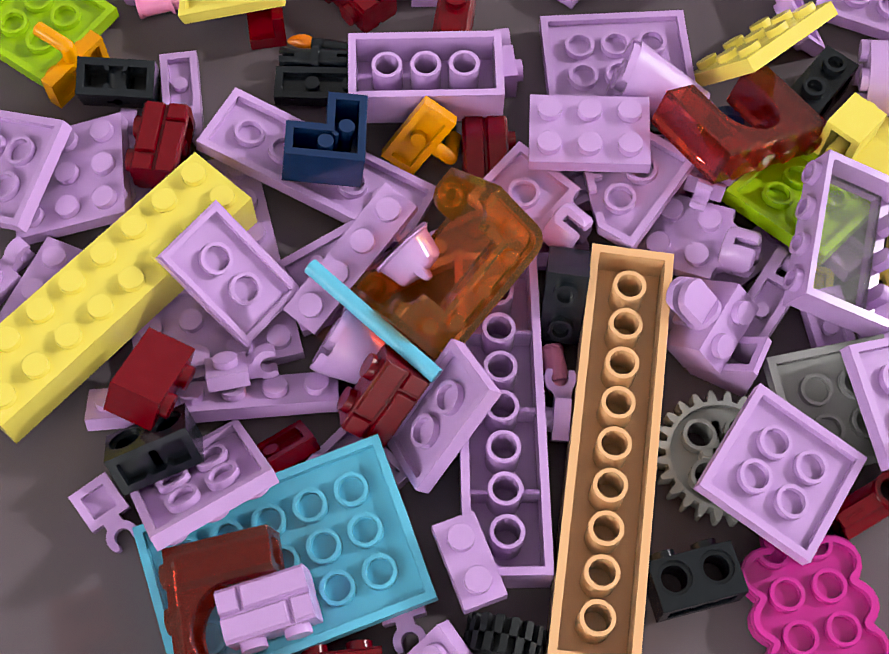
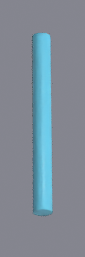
(373, 320)

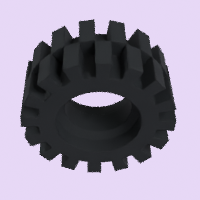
(503, 635)

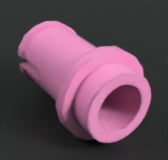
(154, 7)
(554, 358)

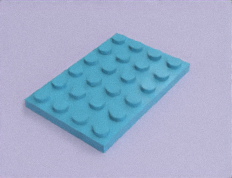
(345, 526)

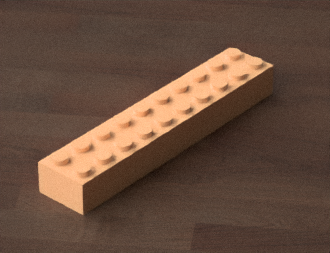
(611, 456)

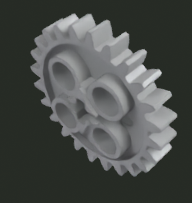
(683, 459)

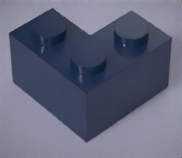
(328, 151)

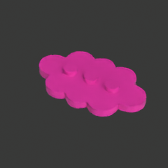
(812, 605)

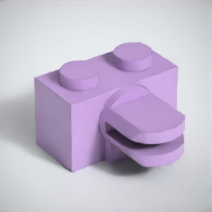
(707, 321)

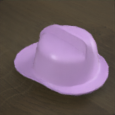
(411, 257)

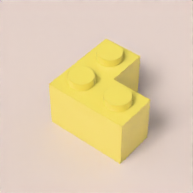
(853, 133)

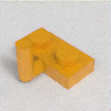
(61, 78)
(423, 136)

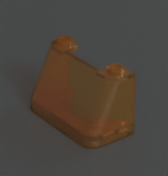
(481, 255)

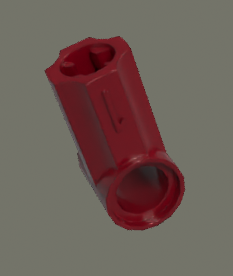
(862, 509)

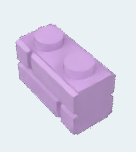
(268, 609)

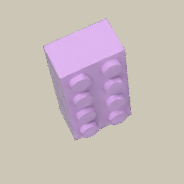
(449, 67)

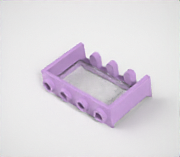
(840, 244)

